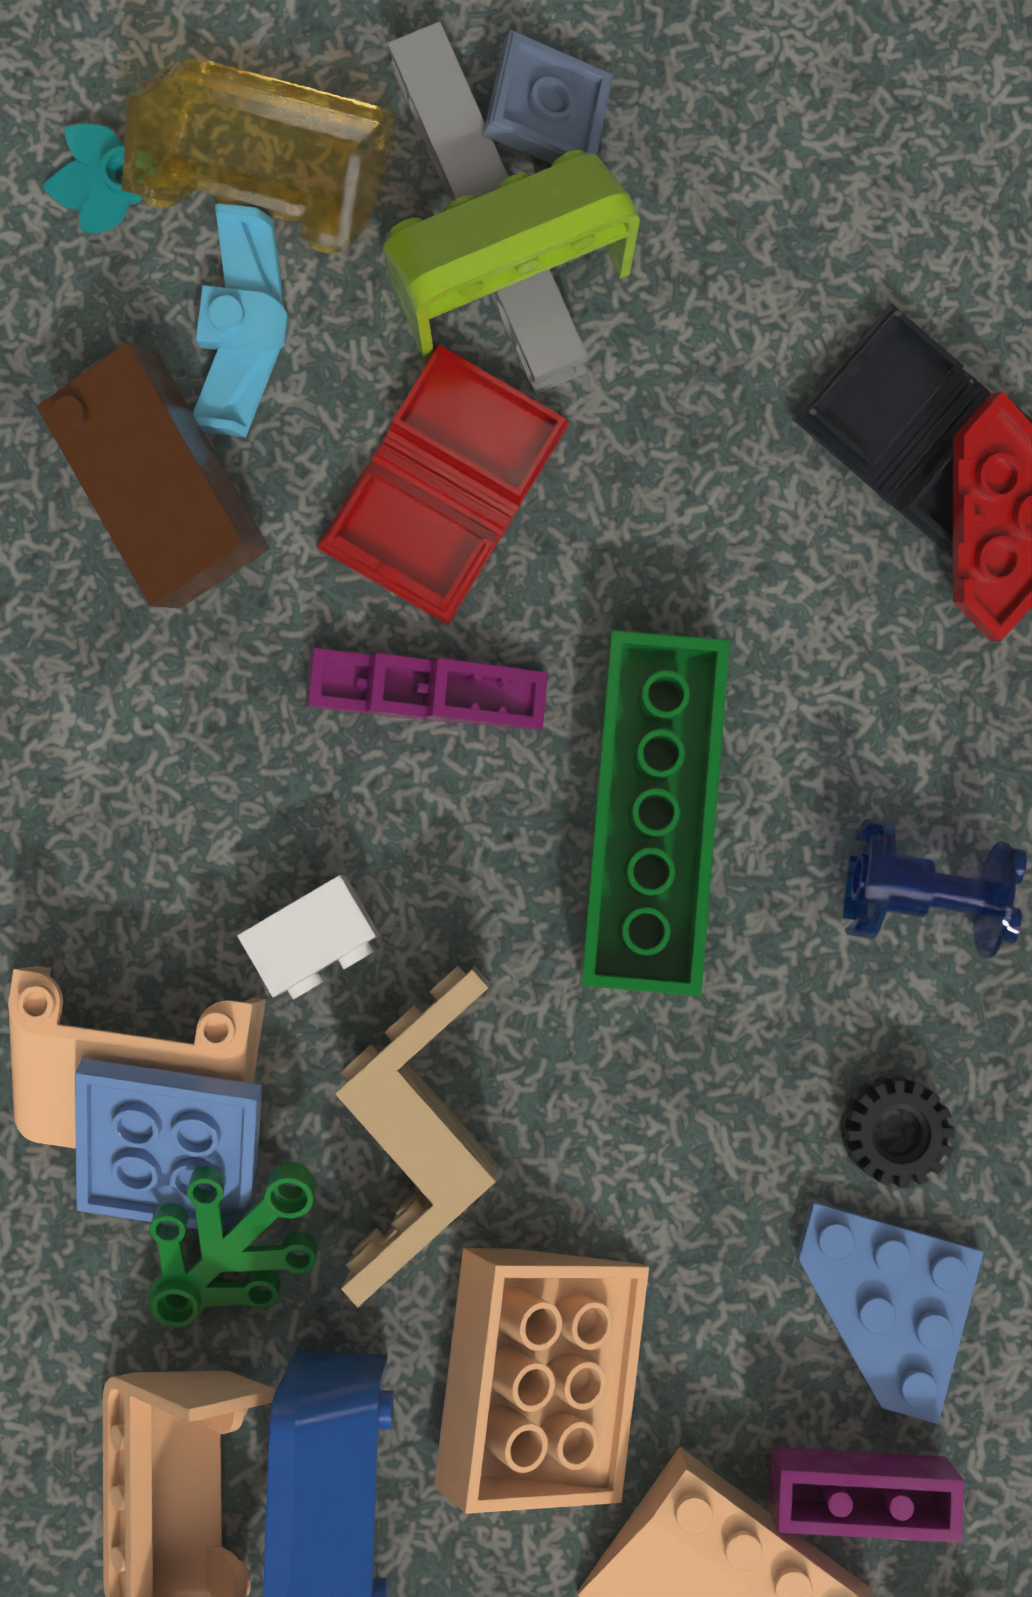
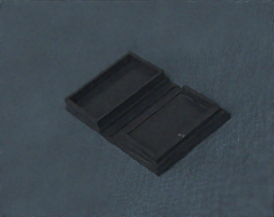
(894, 419)

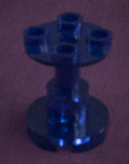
(909, 885)

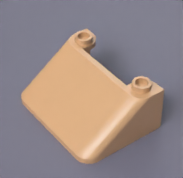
(50, 1052)

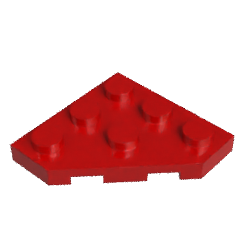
(993, 517)

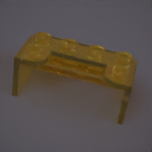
(258, 145)

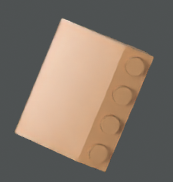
(540, 1380)
(711, 1541)

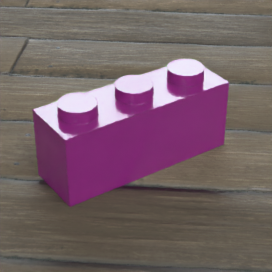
(865, 1494)

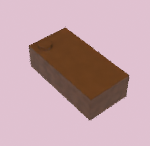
(152, 476)

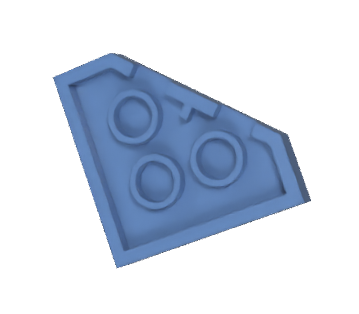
(893, 1300)

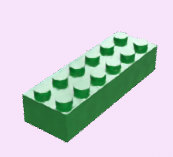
(654, 813)

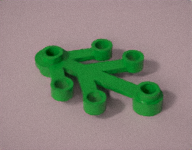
(183, 1293)

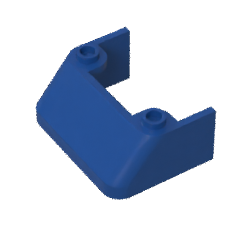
(325, 1476)

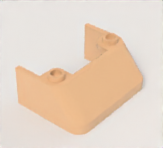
(167, 1482)

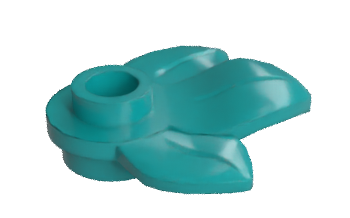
(93, 178)

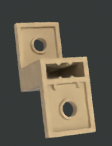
(416, 1134)

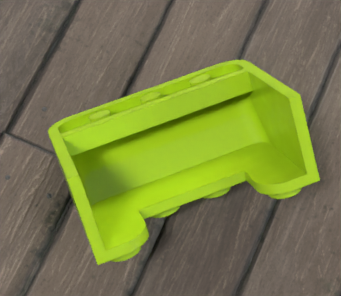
(508, 238)

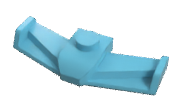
(241, 321)

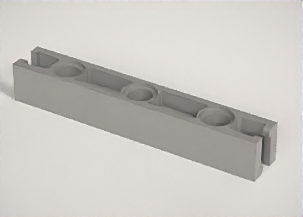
(472, 166)

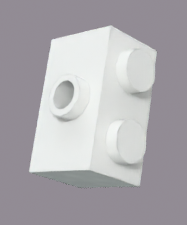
(309, 937)

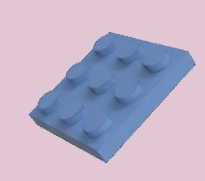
(149, 1132)

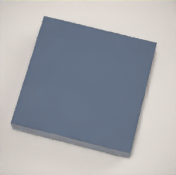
(546, 100)

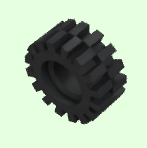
(921, 1156)

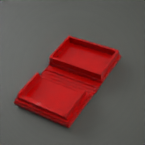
(443, 485)

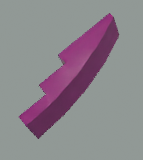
(426, 689)

